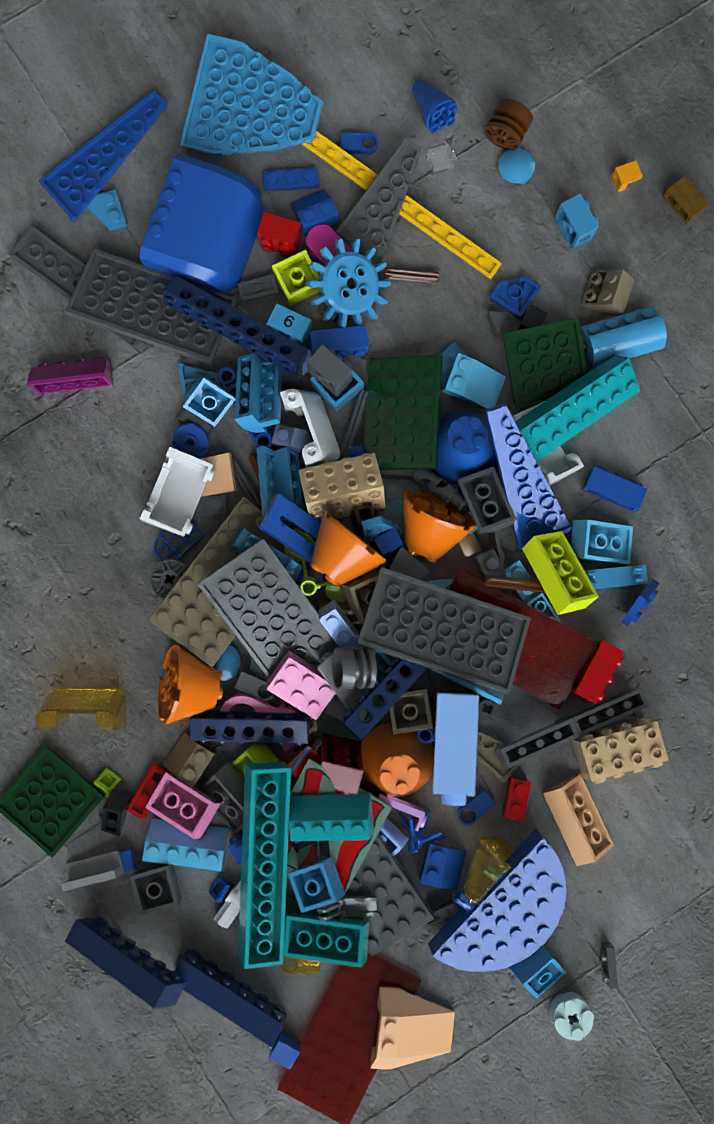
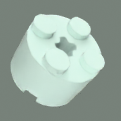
(573, 1027)

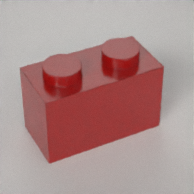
(516, 798)

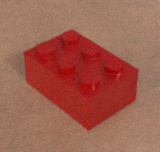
(598, 673)

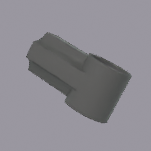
(186, 416)

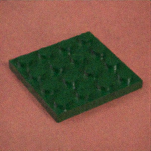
(543, 360)
(49, 801)

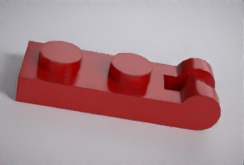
(145, 791)

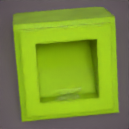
(107, 781)

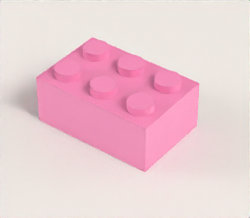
(300, 685)
(183, 806)

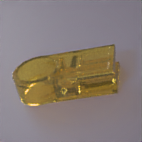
(303, 967)

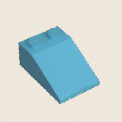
(473, 382)
(602, 541)

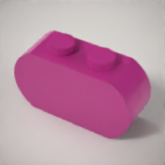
(320, 237)

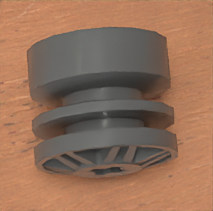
(160, 575)
(354, 668)

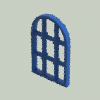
(174, 550)

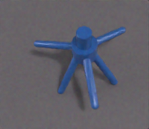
(417, 838)

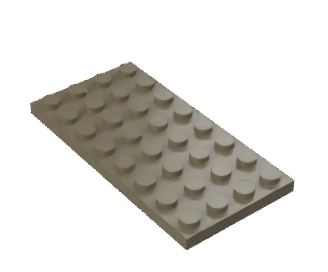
(186, 610)

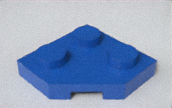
(515, 295)
(642, 602)

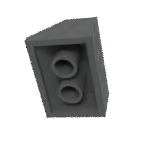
(487, 501)
(228, 789)

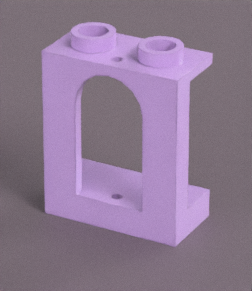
(407, 807)

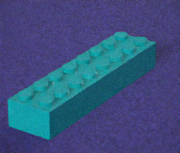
(578, 406)

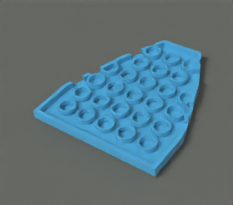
(246, 103)

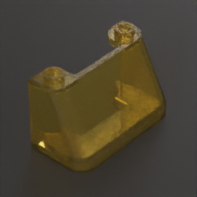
(106, 703)
(486, 866)

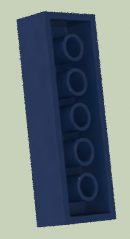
(126, 962)
(231, 998)

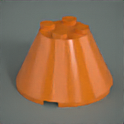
(433, 525)
(342, 552)
(187, 686)
(396, 762)

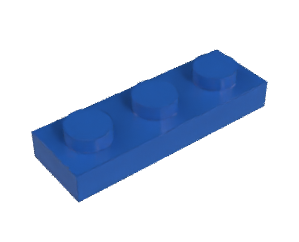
(290, 179)

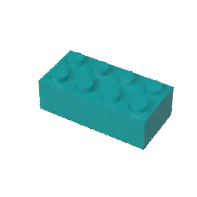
(326, 941)

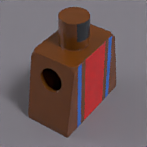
(298, 755)

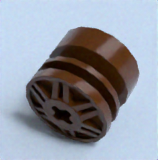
(508, 124)

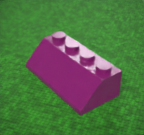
(71, 376)

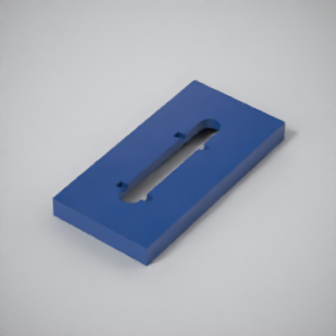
(273, 526)

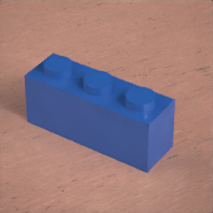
(342, 340)
(614, 488)

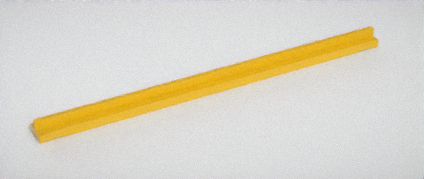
(410, 210)

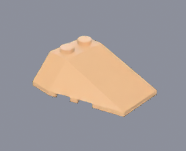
(409, 1029)

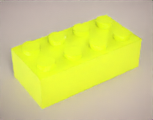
(560, 572)

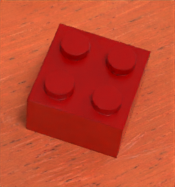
(279, 235)

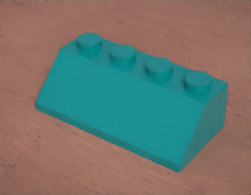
(331, 817)

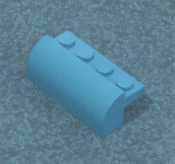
(625, 335)
(257, 393)
(279, 475)

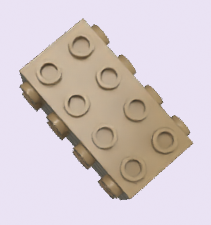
(342, 485)
(620, 750)

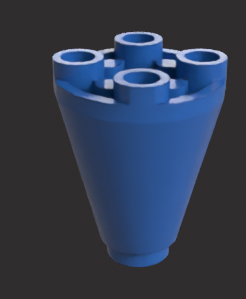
(434, 106)

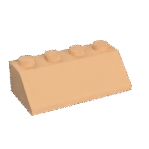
(578, 820)

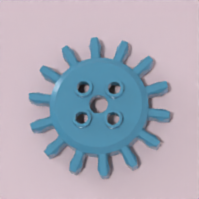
(332, 284)

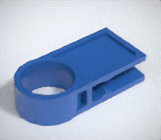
(353, 143)
(479, 804)

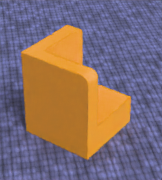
(626, 174)

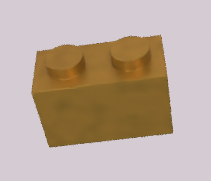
(685, 199)

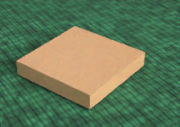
(223, 478)

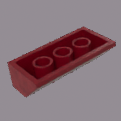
(342, 762)

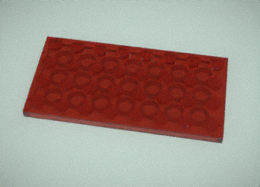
(551, 651)
(339, 1041)

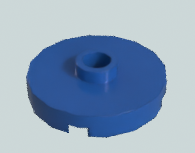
(197, 433)

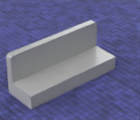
(347, 697)
(93, 870)

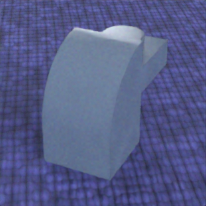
(291, 438)

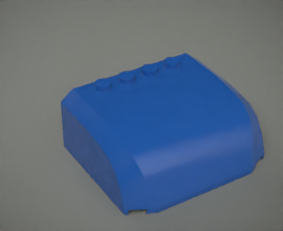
(203, 225)

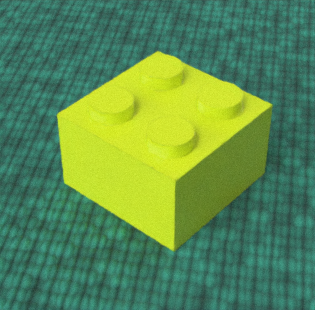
(293, 275)

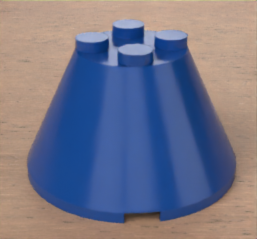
(464, 446)

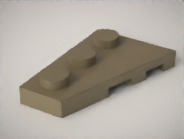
(487, 756)

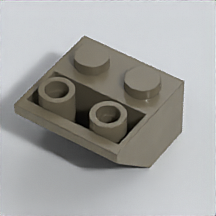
(608, 291)

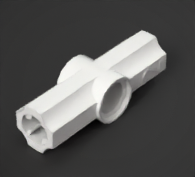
(230, 908)

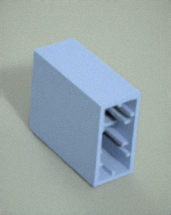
(455, 747)

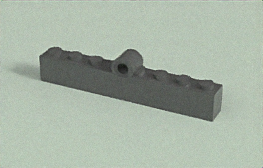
(571, 727)

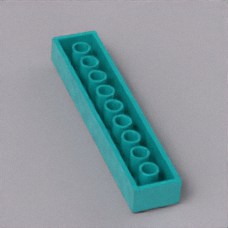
(264, 864)

